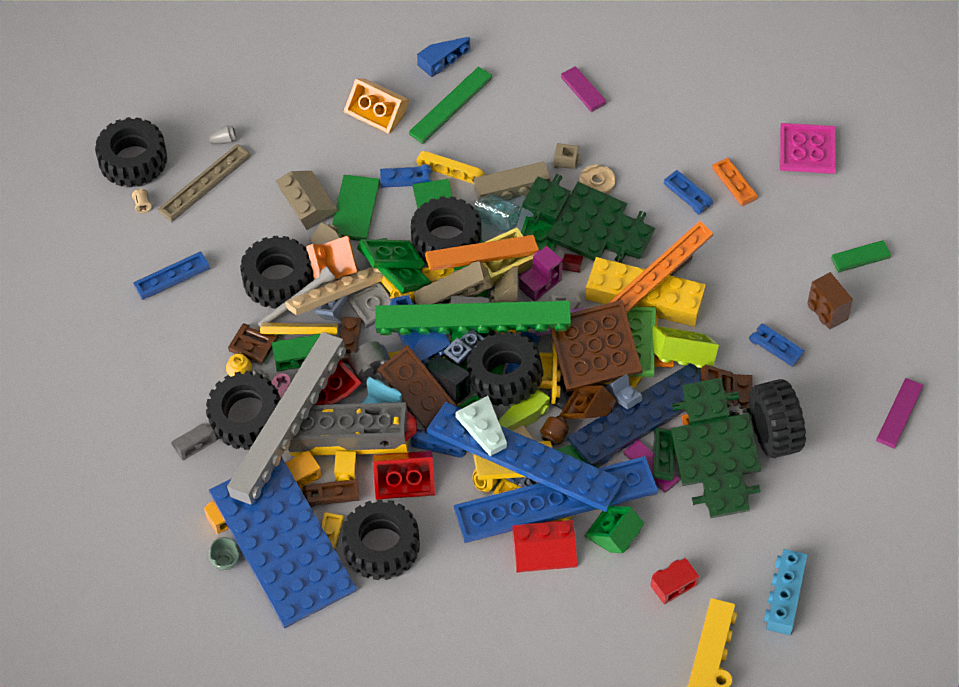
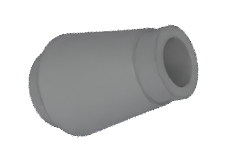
(223, 135)

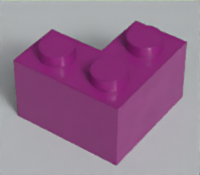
(543, 275)

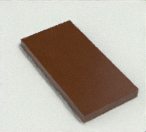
(416, 384)

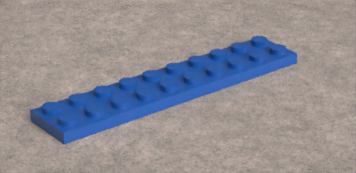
(534, 461)
(543, 504)

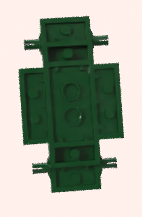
(587, 220)
(715, 448)

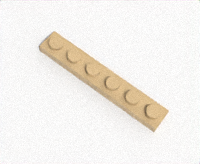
(334, 290)

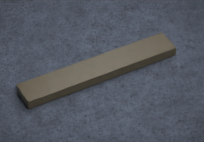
(204, 183)

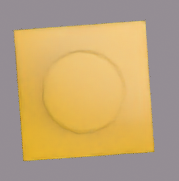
(345, 466)

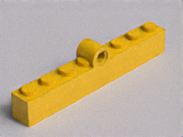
(711, 647)

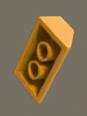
(376, 105)

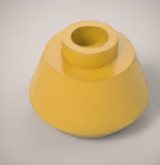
(238, 363)
(483, 485)

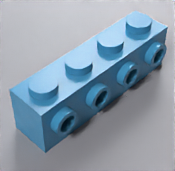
(786, 591)

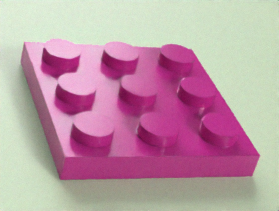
(807, 148)

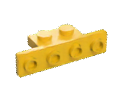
(551, 374)

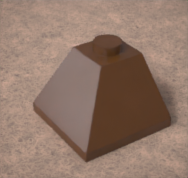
(588, 403)

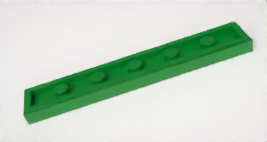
(450, 105)

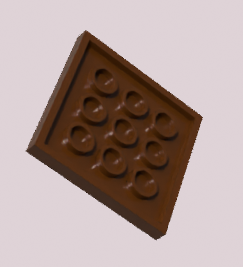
(596, 347)

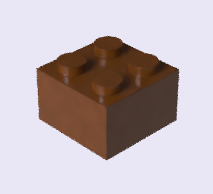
(829, 301)

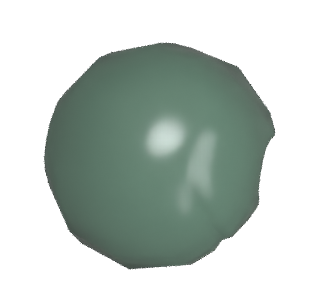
(223, 553)

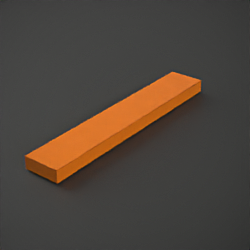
(481, 252)

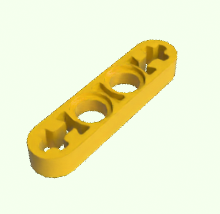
(450, 167)

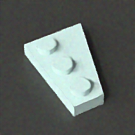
(483, 425)

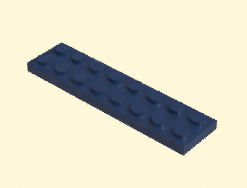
(623, 426)

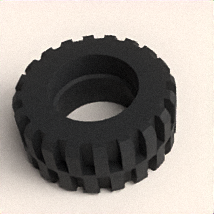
(128, 134)
(444, 213)
(275, 252)
(499, 350)
(231, 391)
(777, 418)
(380, 516)

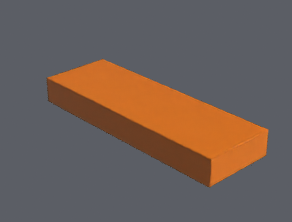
(734, 181)

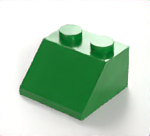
(615, 529)

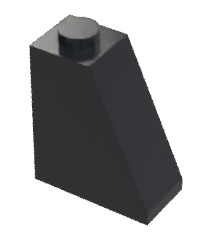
(451, 377)

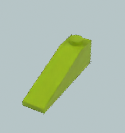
(526, 411)

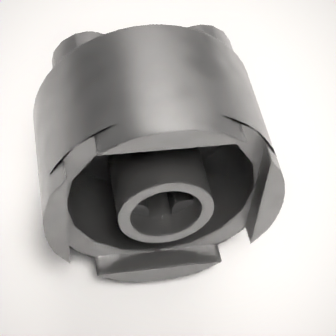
(368, 360)

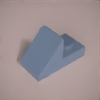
(332, 310)
(624, 393)

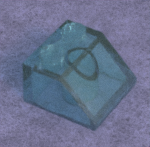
(498, 212)

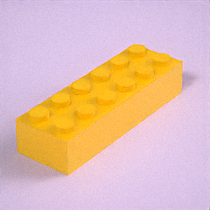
(674, 298)

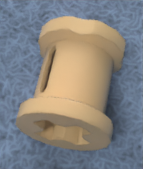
(141, 200)

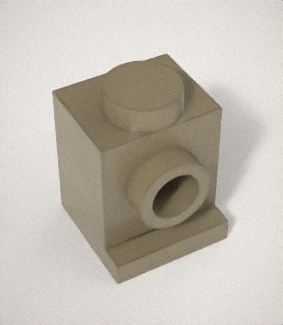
(566, 156)

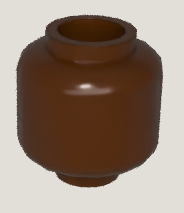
(554, 430)

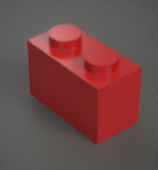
(674, 580)

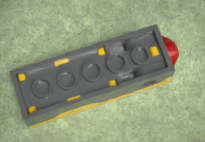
(355, 428)

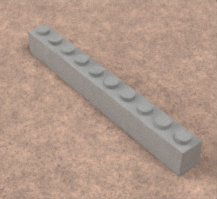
(286, 418)

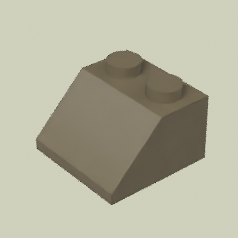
(506, 287)

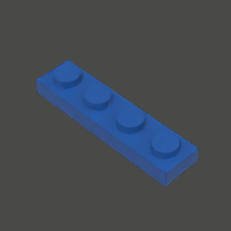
(171, 275)

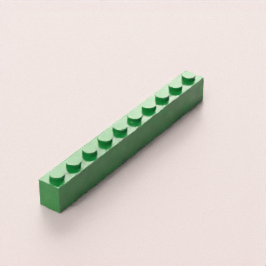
(472, 317)

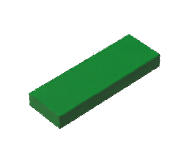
(860, 256)

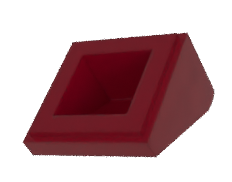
(572, 262)

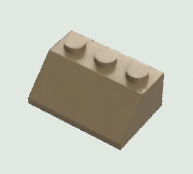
(306, 197)

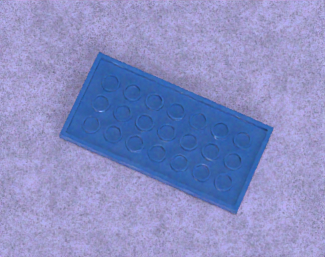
(285, 547)

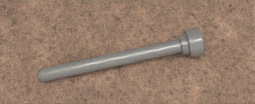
(325, 276)

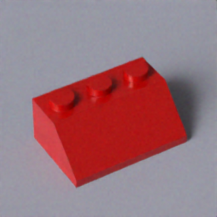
(403, 475)
(544, 546)

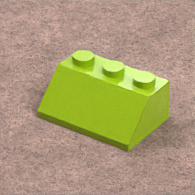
(684, 346)

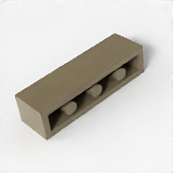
(510, 182)
(465, 282)

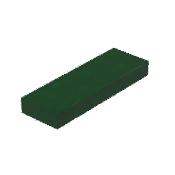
(663, 455)

